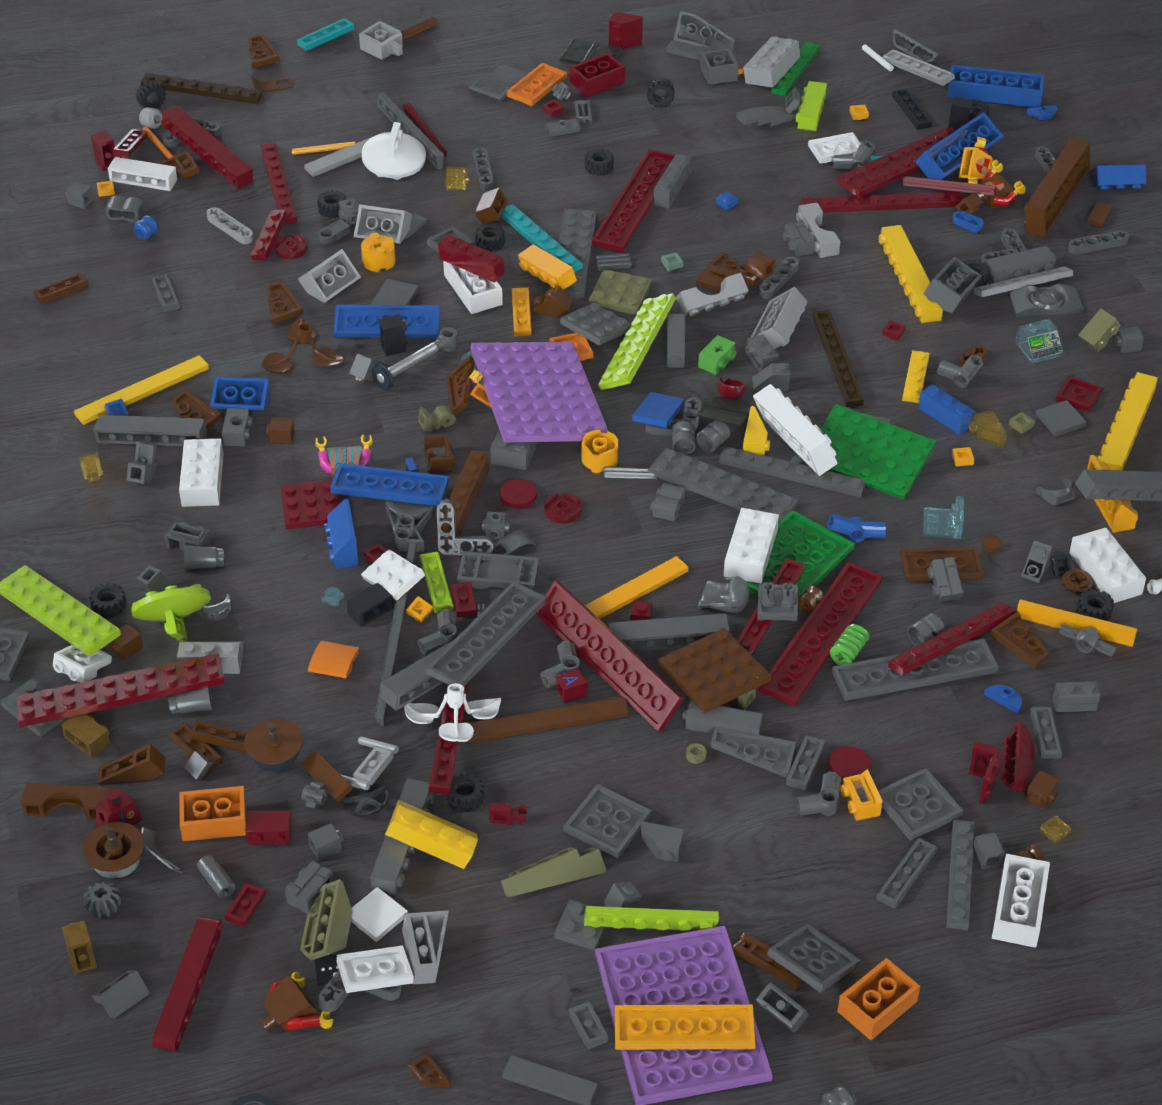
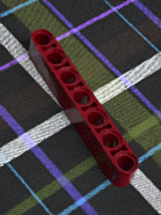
(187, 984)

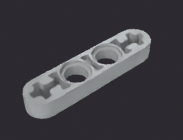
(242, 234)

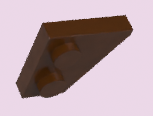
(184, 164)

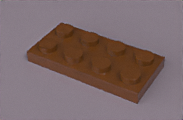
(918, 560)

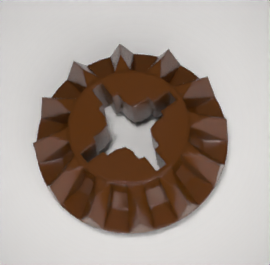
(1081, 577)

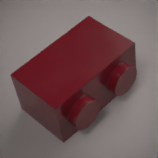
(103, 149)
(268, 827)

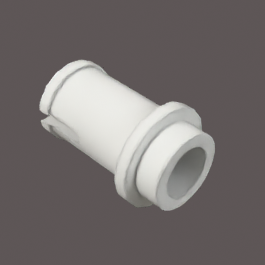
(1154, 586)

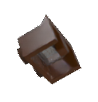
(438, 453)

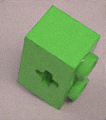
(717, 355)

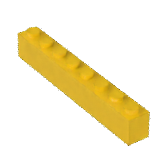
(910, 272)
(1128, 421)

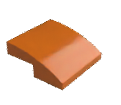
(333, 659)

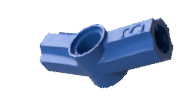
(856, 527)

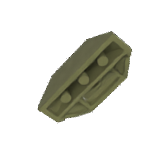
(327, 922)

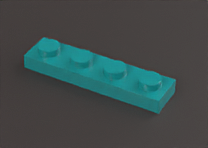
(325, 34)

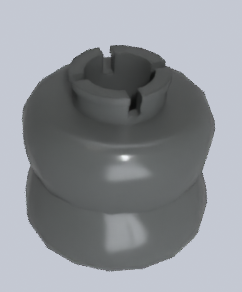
(838, 1096)

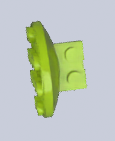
(171, 607)

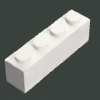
(142, 173)

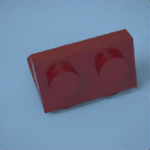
(984, 764)

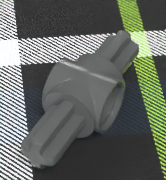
(1087, 640)

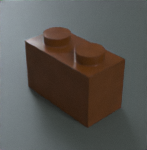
(491, 206)

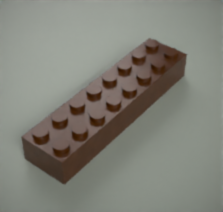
(1057, 187)

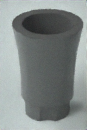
(203, 557)
(191, 701)

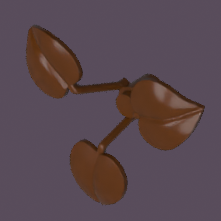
(301, 332)

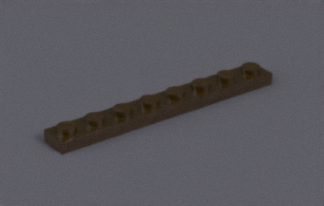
(207, 89)
(838, 358)

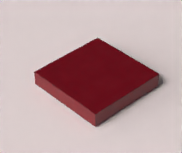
(1079, 393)

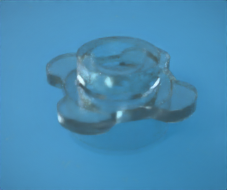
(332, 596)

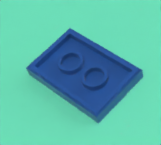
(658, 409)

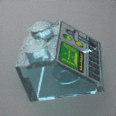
(1039, 341)

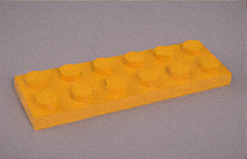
(684, 1027)

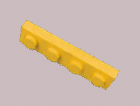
(915, 376)

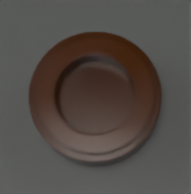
(991, 544)

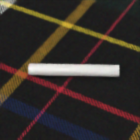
(878, 58)

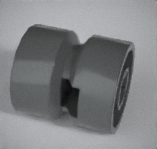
(713, 435)
(683, 437)
(925, 629)

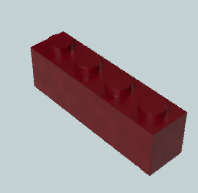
(471, 258)

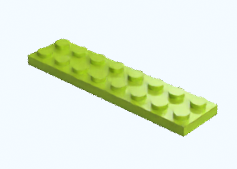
(637, 341)
(58, 610)

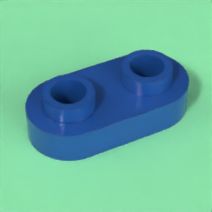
(967, 221)

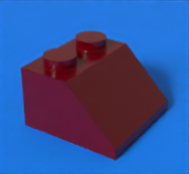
(625, 30)

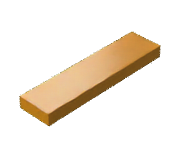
(521, 312)

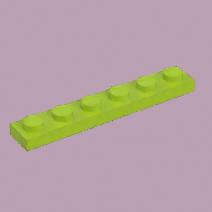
(650, 918)

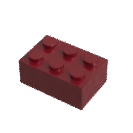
(597, 74)

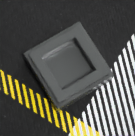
(198, 765)

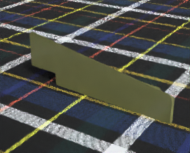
(554, 870)

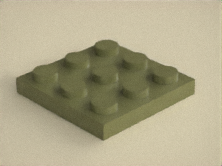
(620, 291)

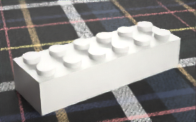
(796, 429)

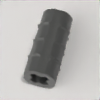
(216, 876)

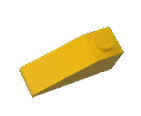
(756, 434)

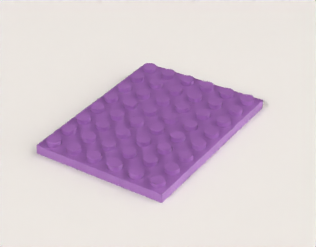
(538, 391)
(681, 971)

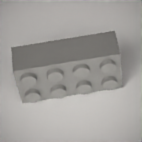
(771, 62)

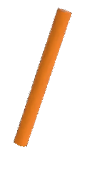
(158, 143)

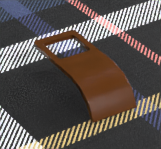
(270, 85)

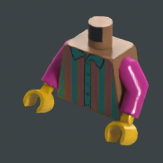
(354, 455)

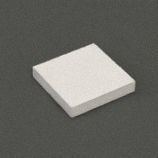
(377, 914)

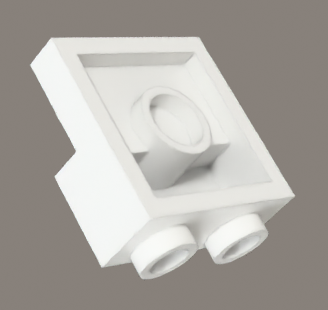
(78, 664)

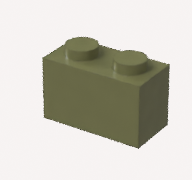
(1099, 330)

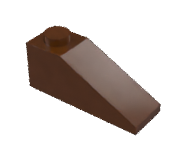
(134, 767)

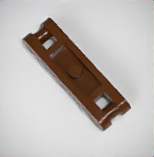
(758, 956)

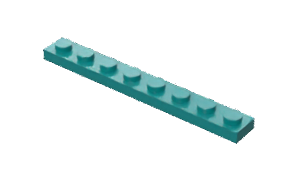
(537, 236)

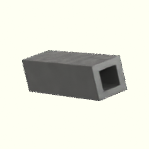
(676, 340)
(723, 718)

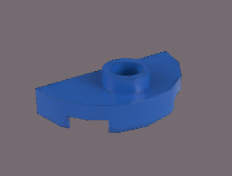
(1042, 112)
(1005, 696)

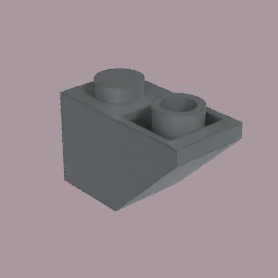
(1037, 561)

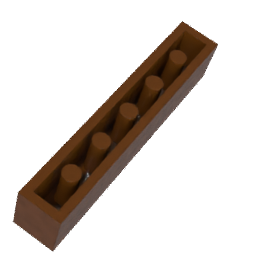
(467, 489)

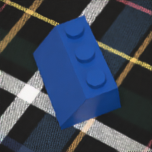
(1118, 176)
(240, 393)
(945, 409)
(342, 536)

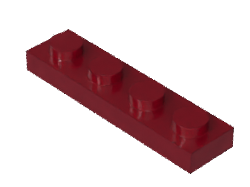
(130, 143)
(269, 235)

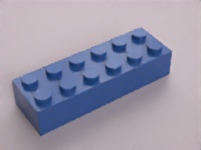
(996, 86)
(946, 156)

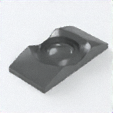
(1046, 301)
(497, 570)

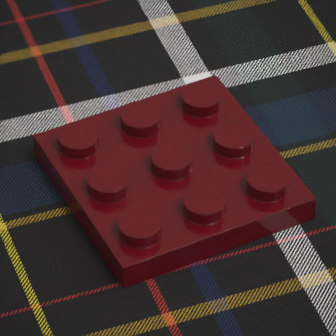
(307, 503)

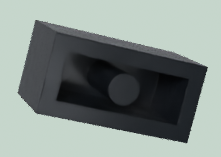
(960, 112)
(393, 334)
(369, 604)

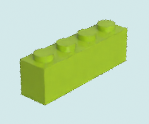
(811, 106)

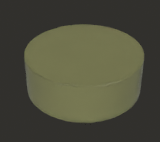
(696, 753)

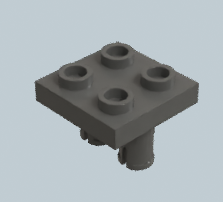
(777, 602)

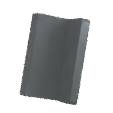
(122, 993)

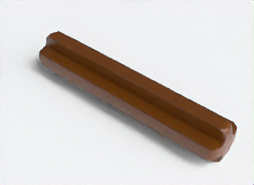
(418, 28)

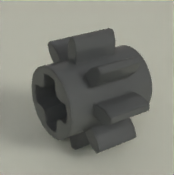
(561, 91)
(314, 794)

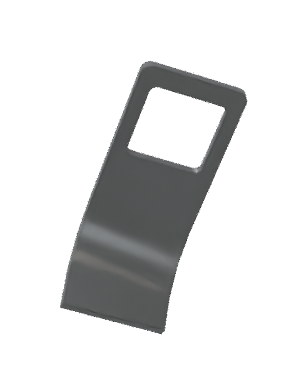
(514, 541)
(149, 844)

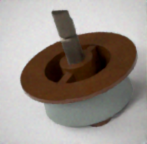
(114, 849)

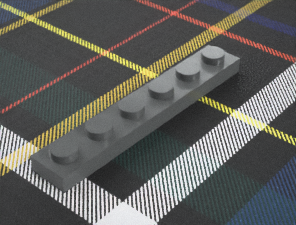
(960, 875)

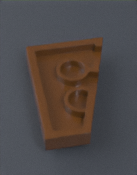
(261, 51)
(727, 267)
(282, 303)
(460, 385)
(191, 407)
(1017, 637)

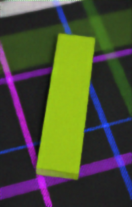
(436, 582)

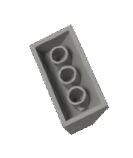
(781, 317)

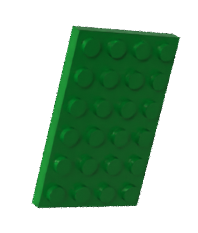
(876, 451)
(807, 544)

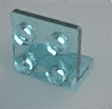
(944, 522)

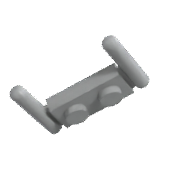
(373, 764)

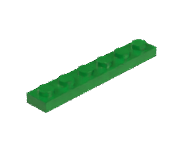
(785, 84)

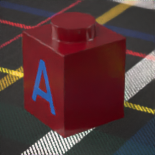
(571, 686)

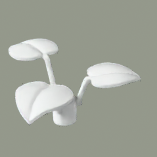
(481, 709)

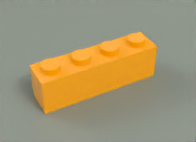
(547, 267)

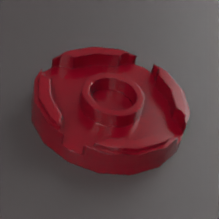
(290, 247)
(518, 493)
(562, 508)
(849, 761)

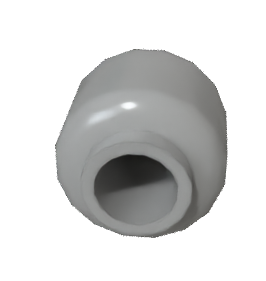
(150, 117)

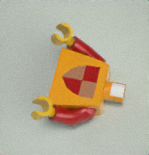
(975, 162)

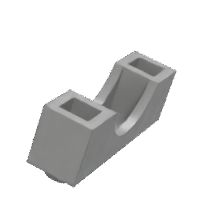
(826, 241)
(693, 300)

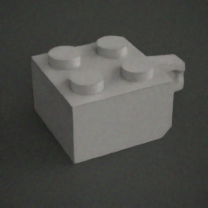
(381, 40)

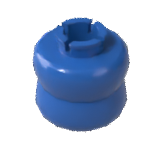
(146, 227)

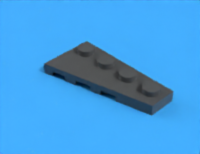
(763, 751)

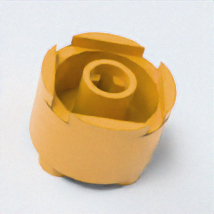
(378, 252)
(599, 450)

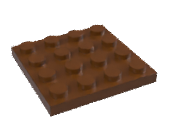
(714, 670)

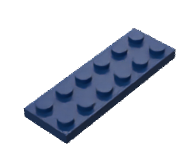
(364, 320)
(389, 484)

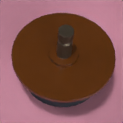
(274, 744)

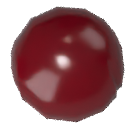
(730, 388)

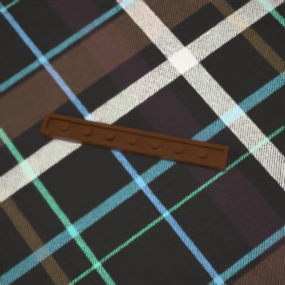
(549, 719)

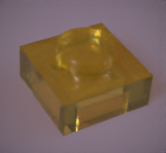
(1055, 829)

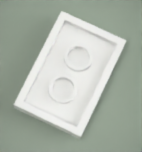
(827, 147)
(393, 574)
(374, 969)

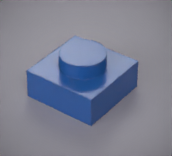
(727, 200)
(116, 408)
(410, 466)

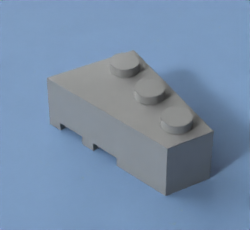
(423, 943)

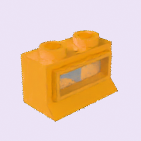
(861, 796)

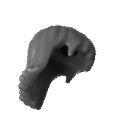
(725, 597)

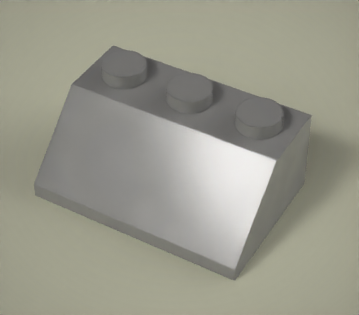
(383, 221)
(329, 277)
(229, 651)

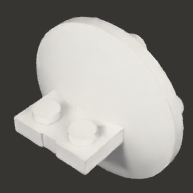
(393, 154)

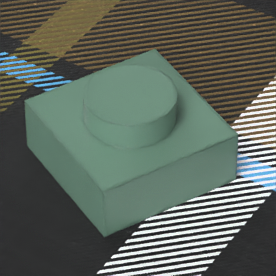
(672, 261)

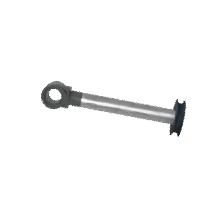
(445, 341)

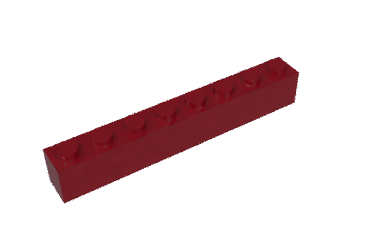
(207, 147)

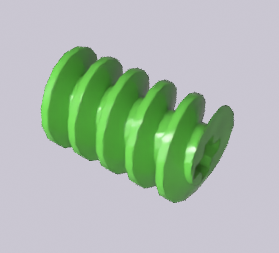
(849, 644)

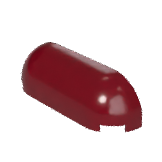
(1017, 759)

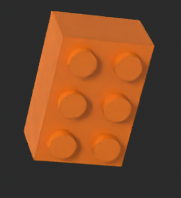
(212, 813)
(878, 999)

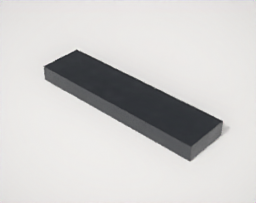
(911, 109)

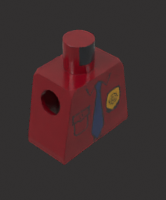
(117, 808)

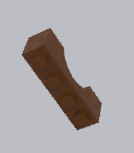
(42, 798)

